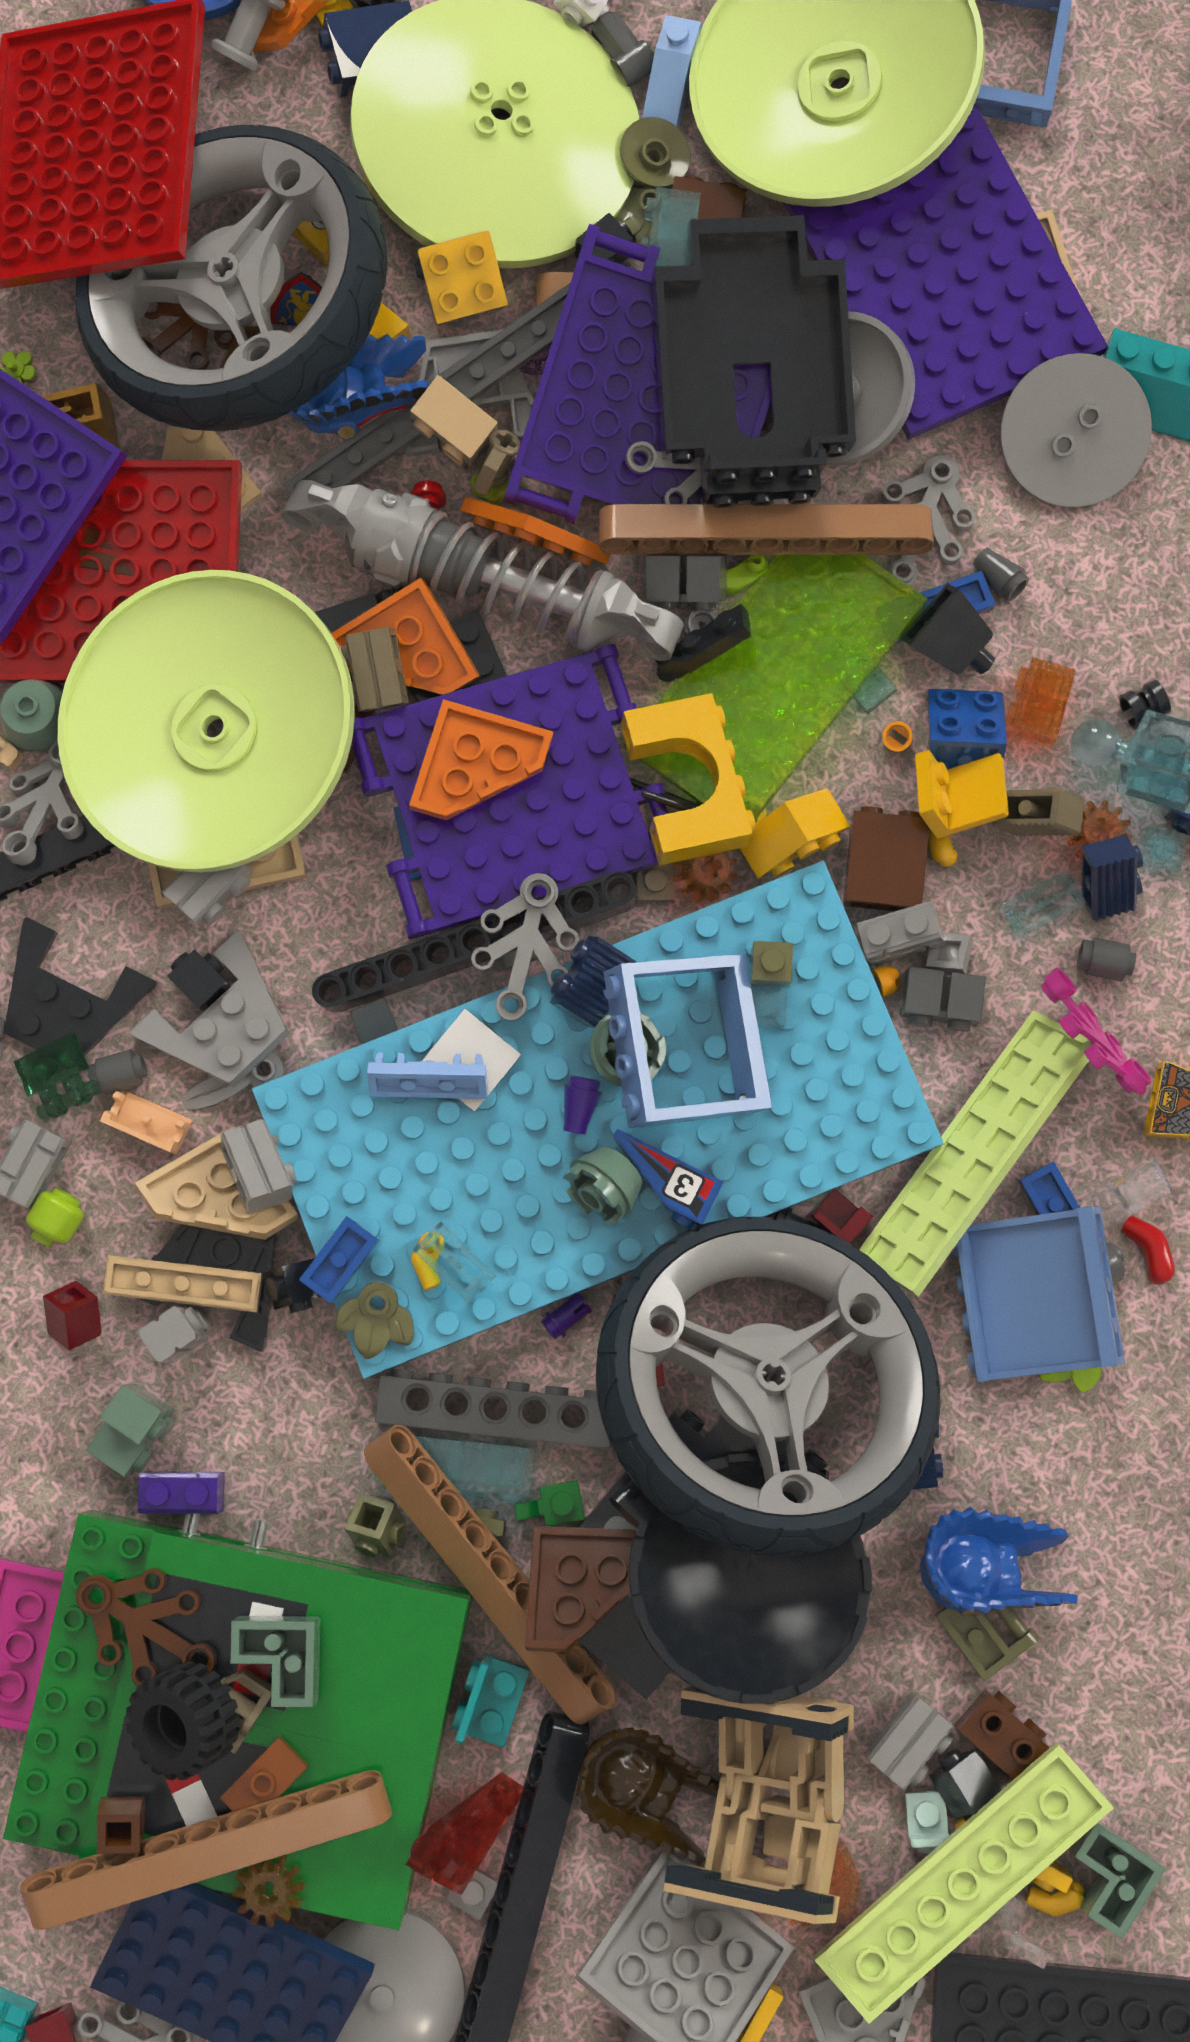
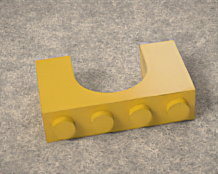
(695, 729)

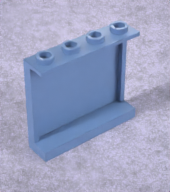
(1038, 1295)

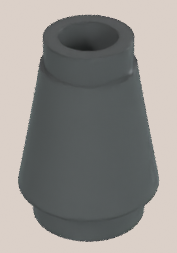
(1001, 574)

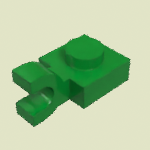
(558, 1504)

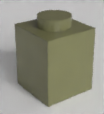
(771, 964)

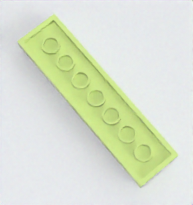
(963, 1882)

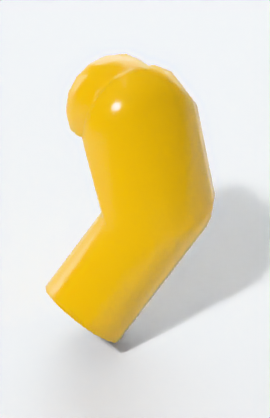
(942, 850)
(427, 1276)
(1056, 1903)

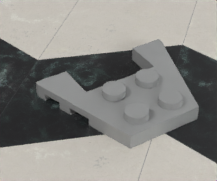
(511, 390)
(232, 1031)

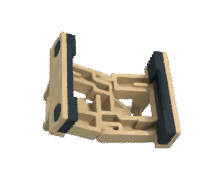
(800, 1758)

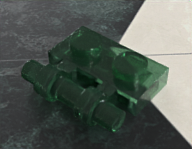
(55, 1064)

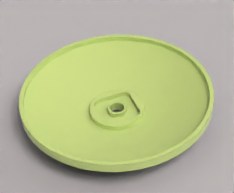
(783, 130)
(454, 168)
(154, 683)

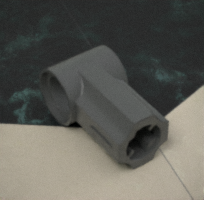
(629, 54)

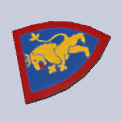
(294, 300)

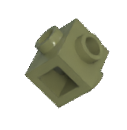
(375, 1525)

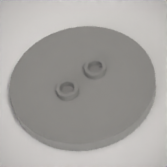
(1075, 430)

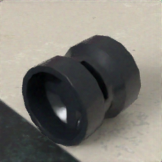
(1150, 697)

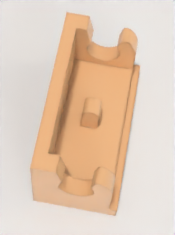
(147, 1121)

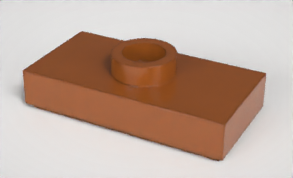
(266, 1777)

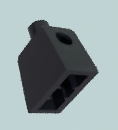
(951, 633)

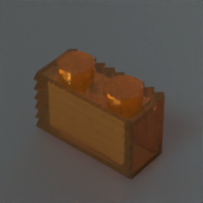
(1041, 702)

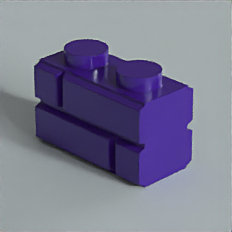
(181, 1492)

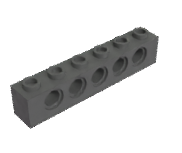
(395, 1409)

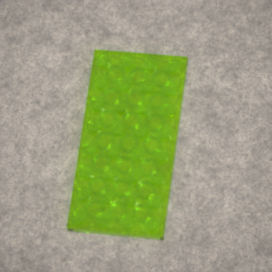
(812, 646)

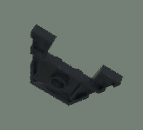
(49, 1007)
(227, 1251)

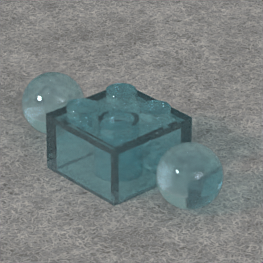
(1151, 765)

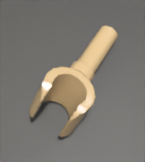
(9, 755)

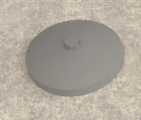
(881, 386)
(413, 1986)

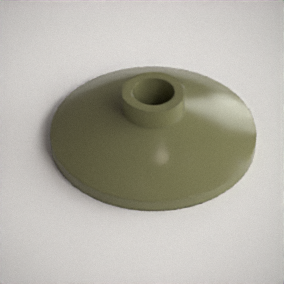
(661, 140)

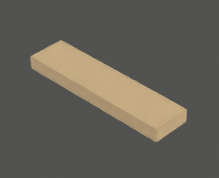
(182, 1283)

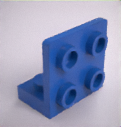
(965, 725)

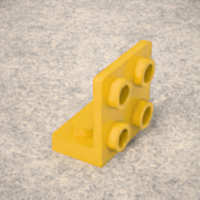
(462, 277)
(961, 795)

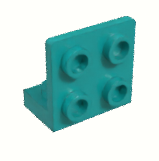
(492, 1702)

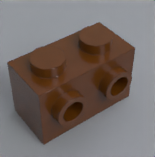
(1001, 1734)

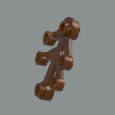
(178, 330)
(138, 1621)

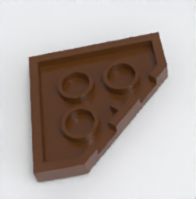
(574, 1583)

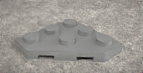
(839, 2021)

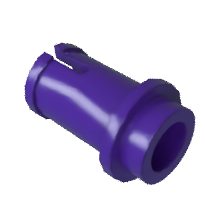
(566, 1316)

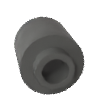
(1106, 959)
(118, 1072)

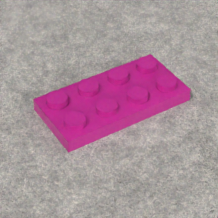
(26, 1619)

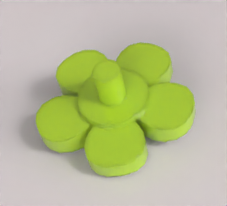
(19, 366)

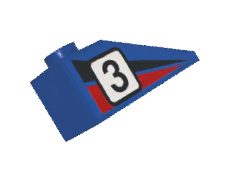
(675, 1183)

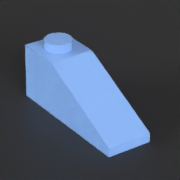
(670, 70)

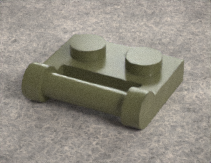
(982, 1643)

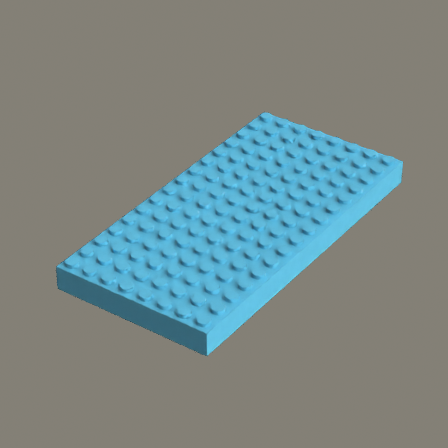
(496, 1174)

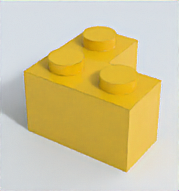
(795, 831)

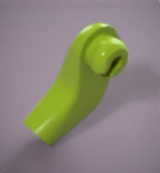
(745, 573)

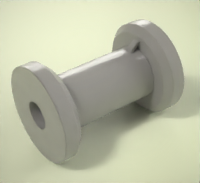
(245, 31)

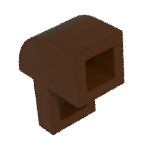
(120, 1825)

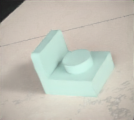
(925, 1820)

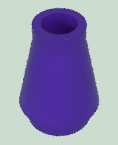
(580, 1101)

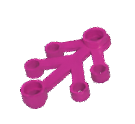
(1105, 1046)

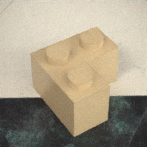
(454, 420)

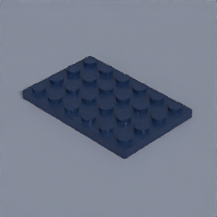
(228, 1980)

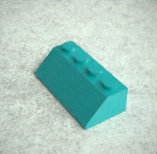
(1163, 376)

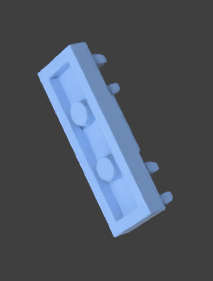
(427, 1078)

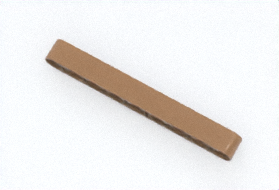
(766, 529)
(483, 1568)
(207, 1849)

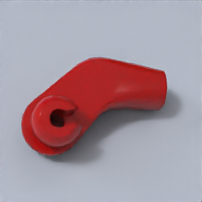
(1154, 1247)

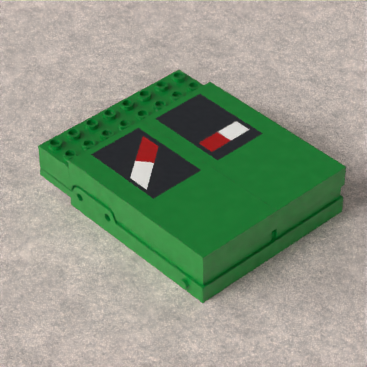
(381, 1706)

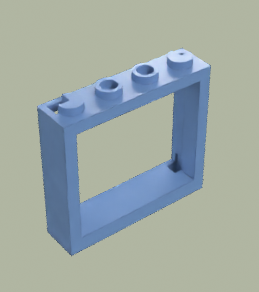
(1024, 106)
(740, 1033)

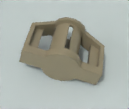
(493, 468)
(247, 1709)

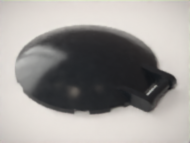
(740, 1619)

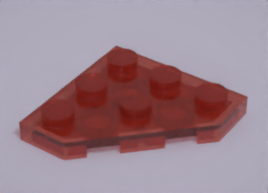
(462, 1837)

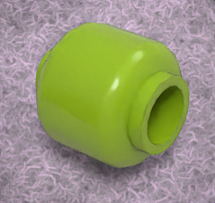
(54, 1217)

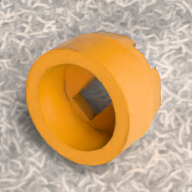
(904, 730)
(888, 979)

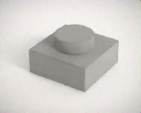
(951, 957)
(476, 1895)

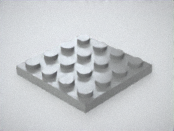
(683, 1963)

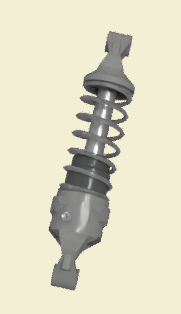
(409, 540)

